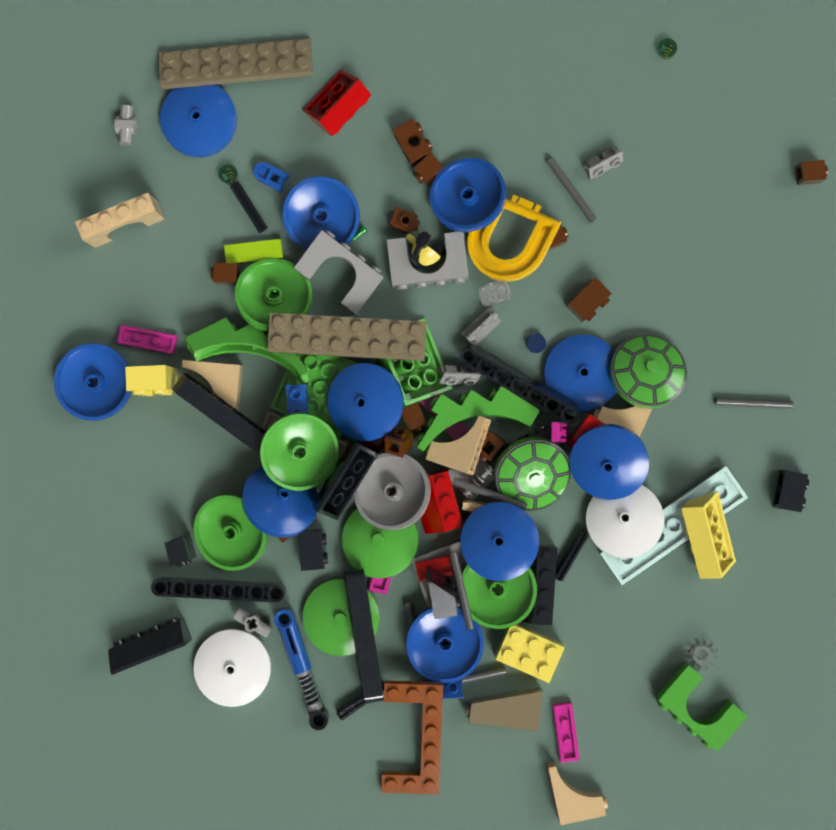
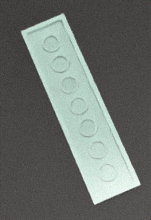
(674, 525)

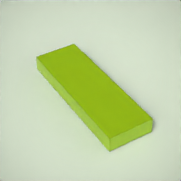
(253, 251)

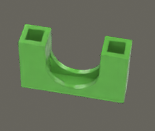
(714, 730)

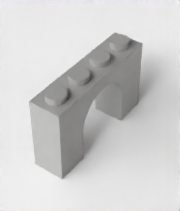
(454, 268)
(365, 277)

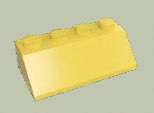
(708, 536)

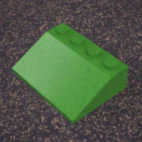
(418, 376)

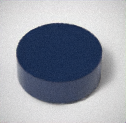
(536, 343)

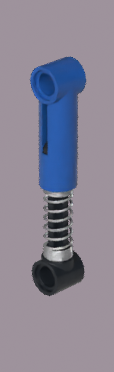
(301, 666)

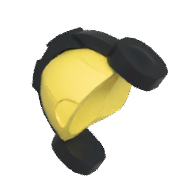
(421, 253)

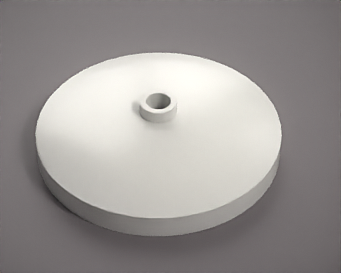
(630, 537)
(243, 653)

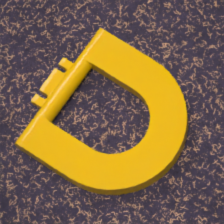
(529, 258)

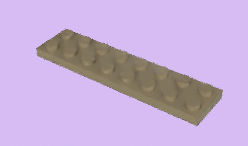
(235, 63)
(347, 336)

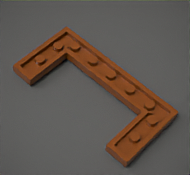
(429, 776)

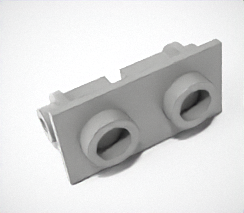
(611, 159)
(481, 326)
(451, 376)

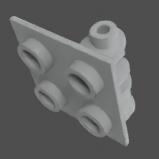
(482, 477)

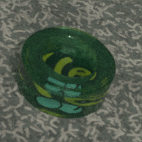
(667, 48)
(228, 174)

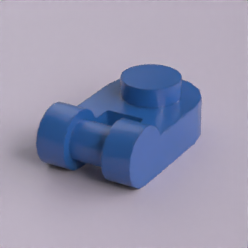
(264, 172)

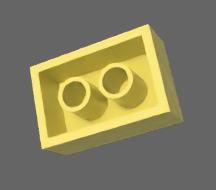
(151, 380)
(529, 652)

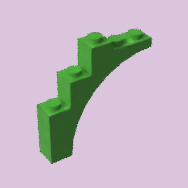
(225, 338)
(502, 405)

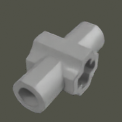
(125, 125)
(261, 627)

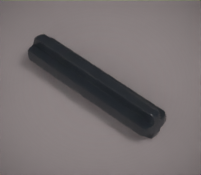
(248, 207)
(571, 554)
(352, 706)

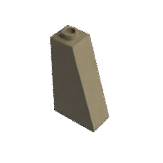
(508, 710)

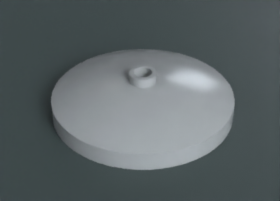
(376, 497)

